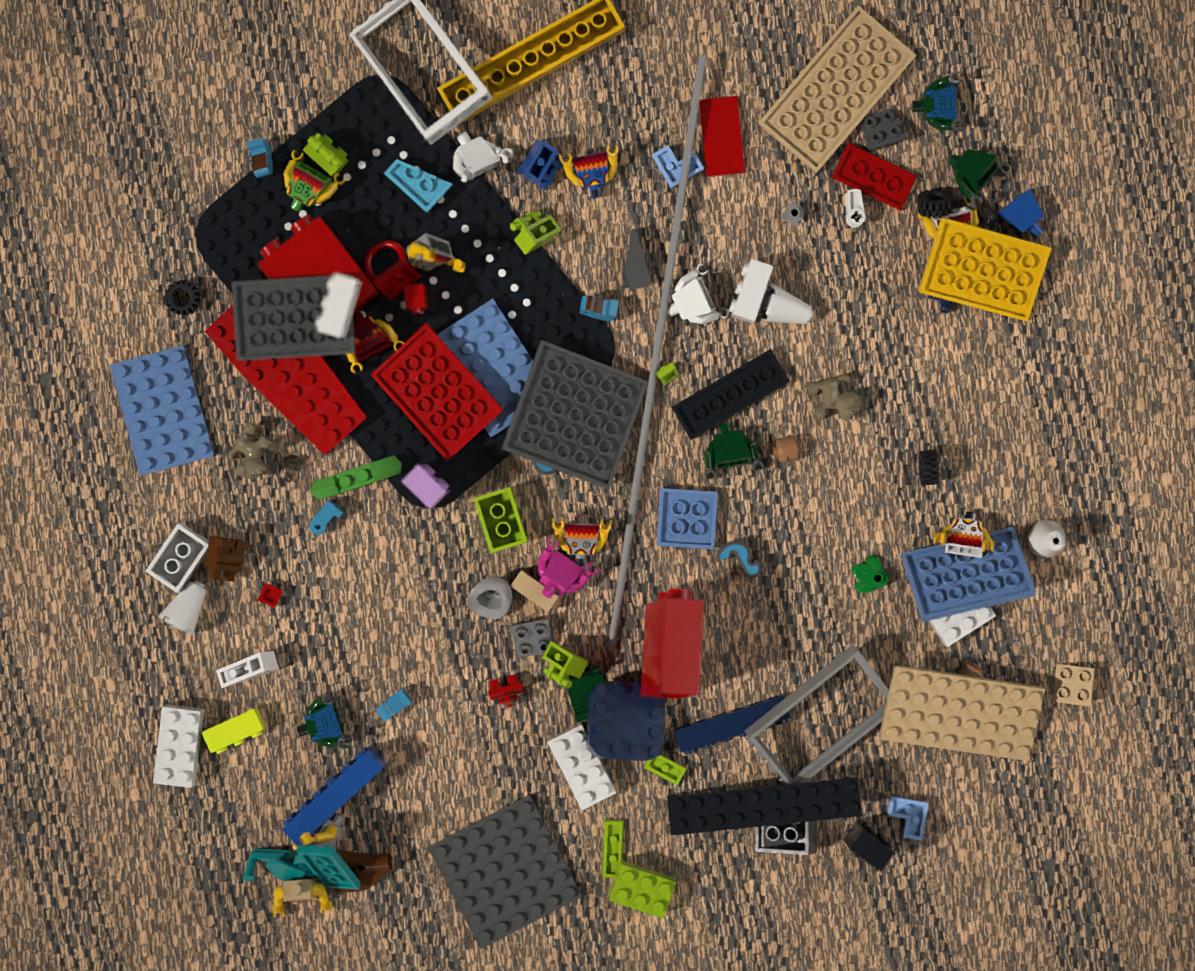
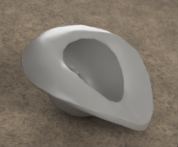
(484, 604)

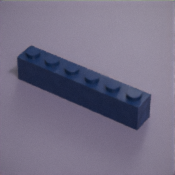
(725, 725)

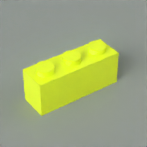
(234, 731)

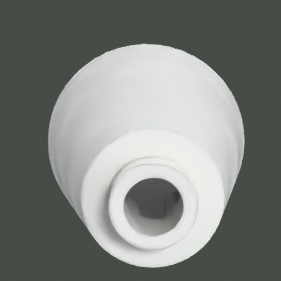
(783, 307)
(1046, 539)
(185, 607)

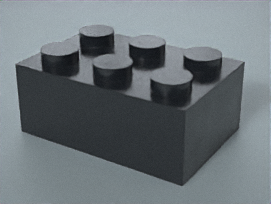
(868, 845)

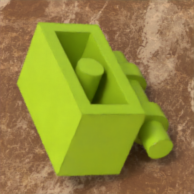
(326, 155)
(537, 234)
(566, 661)

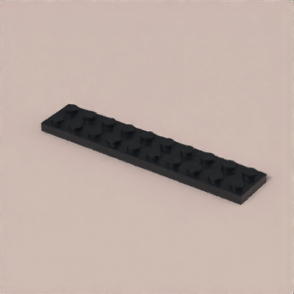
(764, 806)

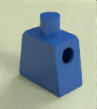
(1023, 214)

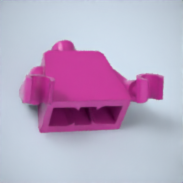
(560, 573)

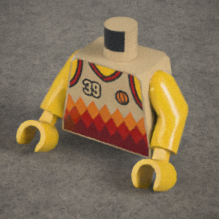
(300, 892)

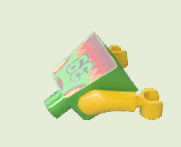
(307, 184)

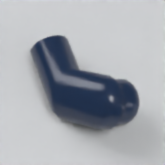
(946, 305)

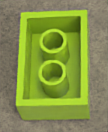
(500, 520)
(641, 889)

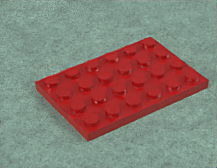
(437, 392)

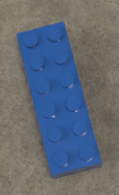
(338, 792)

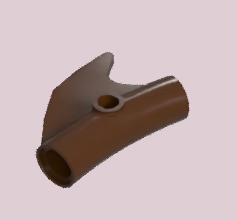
(366, 866)

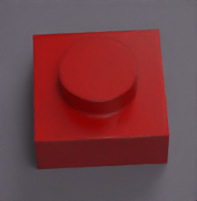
(270, 595)

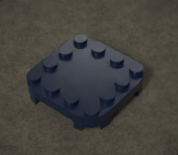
(624, 723)

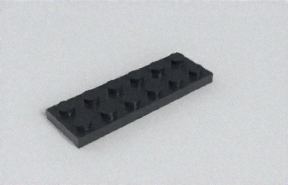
(730, 394)

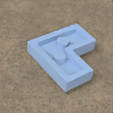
(671, 167)
(914, 813)

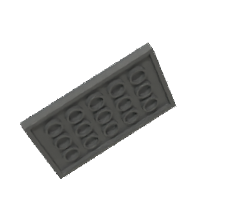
(281, 317)

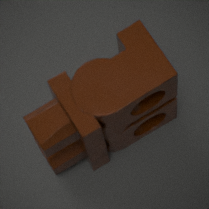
(225, 555)

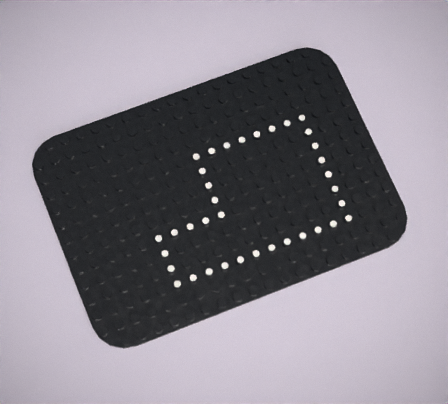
(373, 209)

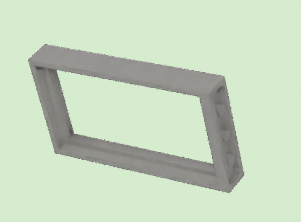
(797, 696)

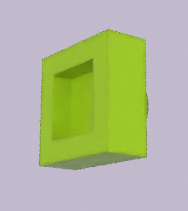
(667, 373)

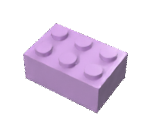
(426, 485)

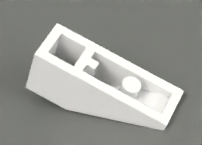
(247, 669)

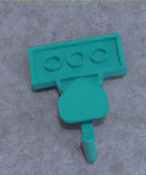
(309, 861)

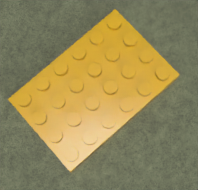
(984, 269)

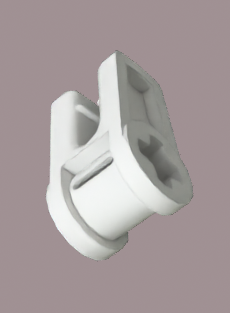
(854, 205)

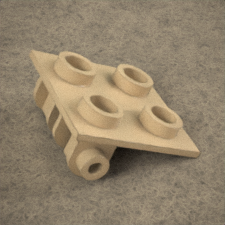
(1073, 685)

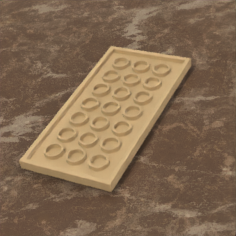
(837, 89)
(961, 713)

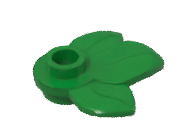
(866, 575)

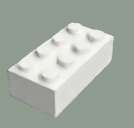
(178, 746)
(581, 767)

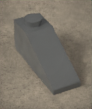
(636, 269)

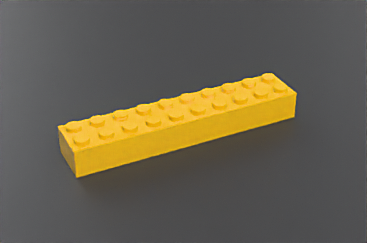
(537, 55)

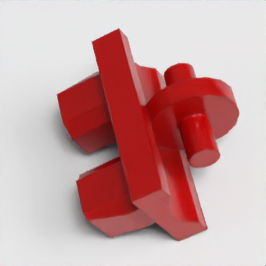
(497, 692)

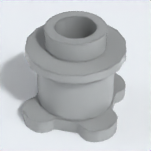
(793, 219)

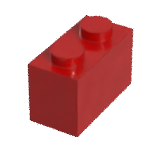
(416, 298)

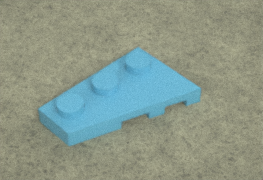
(418, 185)

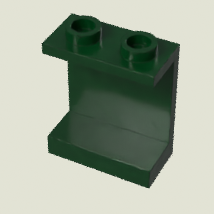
(581, 688)

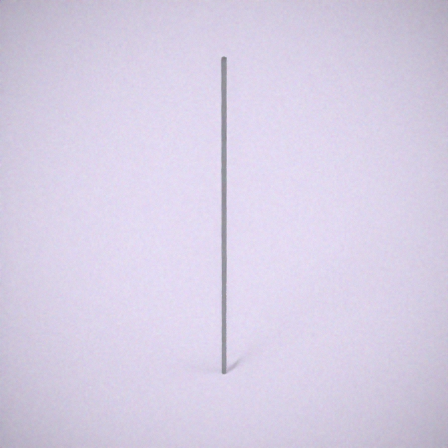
(657, 350)

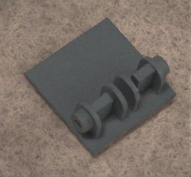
(882, 129)
(531, 637)

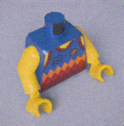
(591, 170)

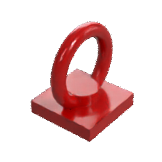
(395, 277)

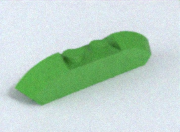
(356, 477)

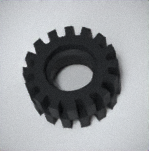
(934, 203)
(171, 297)
(928, 467)

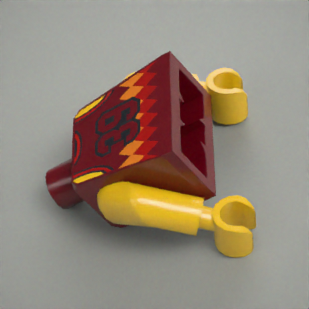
(370, 338)

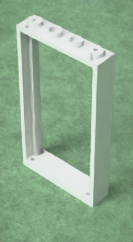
(455, 116)

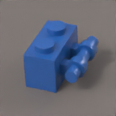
(537, 163)

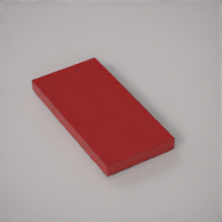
(721, 136)
(874, 176)

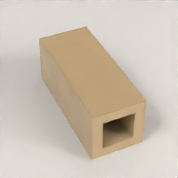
(532, 590)

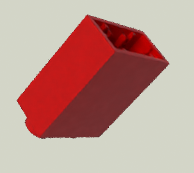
(314, 253)
(672, 646)

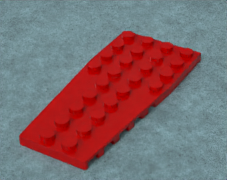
(298, 387)

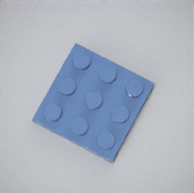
(687, 518)

